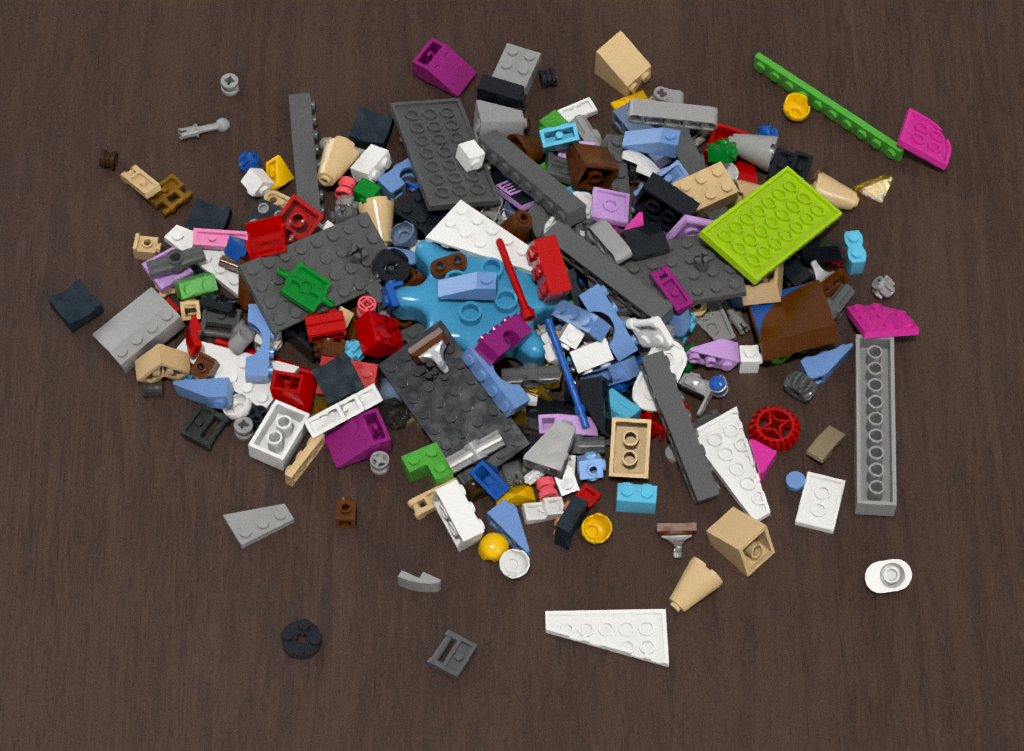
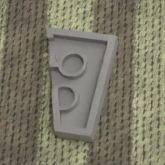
(715, 322)
(257, 523)

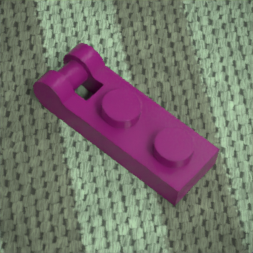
(671, 289)

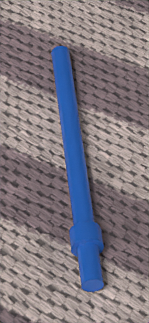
(579, 408)

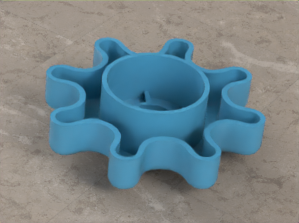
(472, 318)

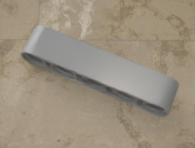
(672, 114)

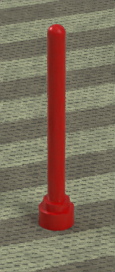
(526, 312)

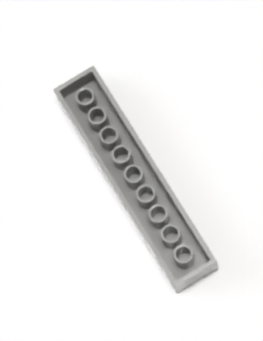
(874, 426)

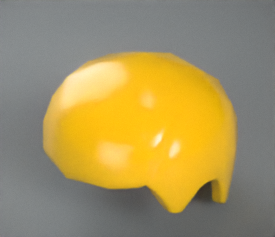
(796, 107)
(596, 528)
(493, 546)

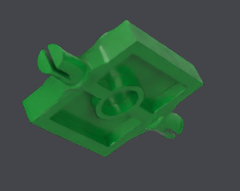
(305, 287)

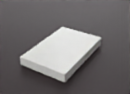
(820, 502)

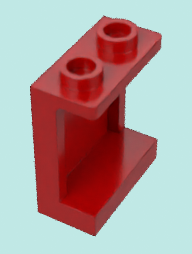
(266, 237)

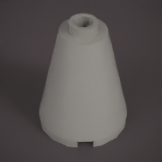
(756, 148)

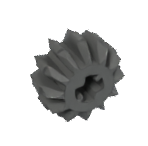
(800, 386)

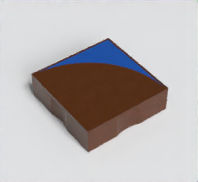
(795, 323)

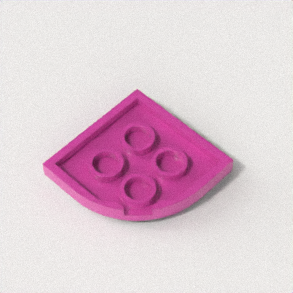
(924, 139)
(881, 321)

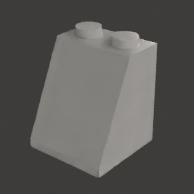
(497, 117)
(552, 449)

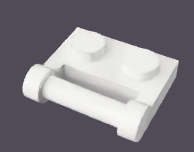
(652, 336)

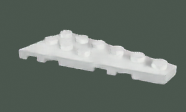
(477, 236)
(182, 239)
(233, 366)
(733, 462)
(626, 632)

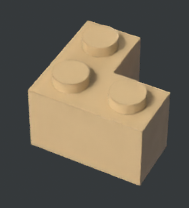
(162, 362)

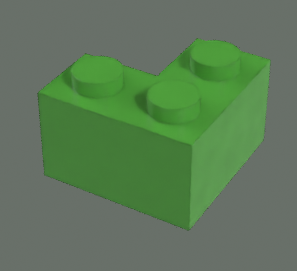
(427, 462)

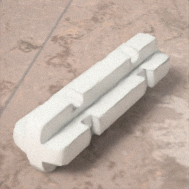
(533, 476)

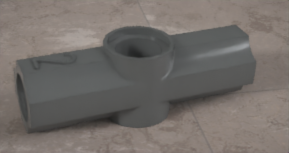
(184, 259)
(839, 300)
(532, 375)
(587, 444)

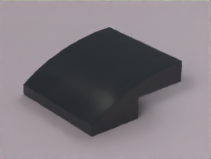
(798, 162)
(646, 241)

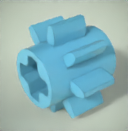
(353, 350)

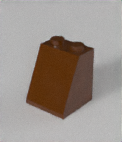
(590, 166)

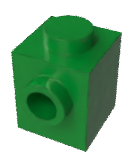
(723, 151)
(366, 189)

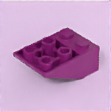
(442, 68)
(358, 439)

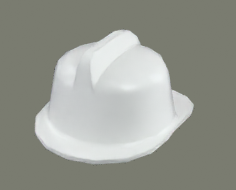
(888, 576)

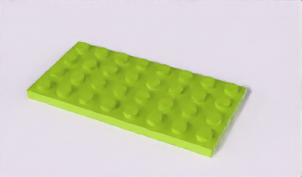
(770, 225)

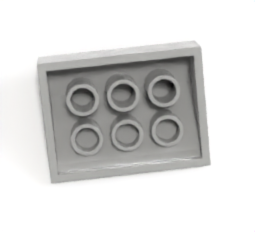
(139, 328)

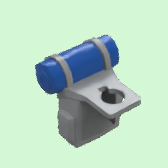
(703, 388)

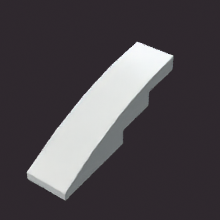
(343, 410)

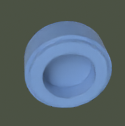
(795, 481)

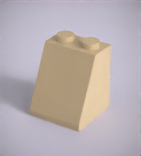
(622, 65)
(741, 540)

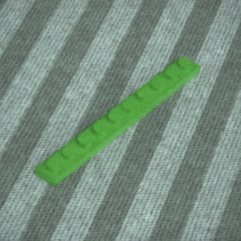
(828, 107)

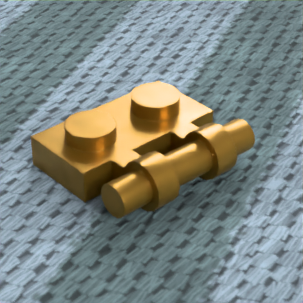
(171, 187)

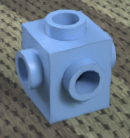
(590, 466)

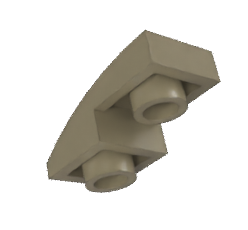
(825, 443)

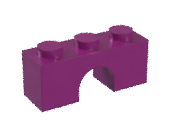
(494, 345)

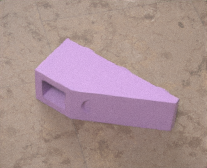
(717, 354)
(548, 420)

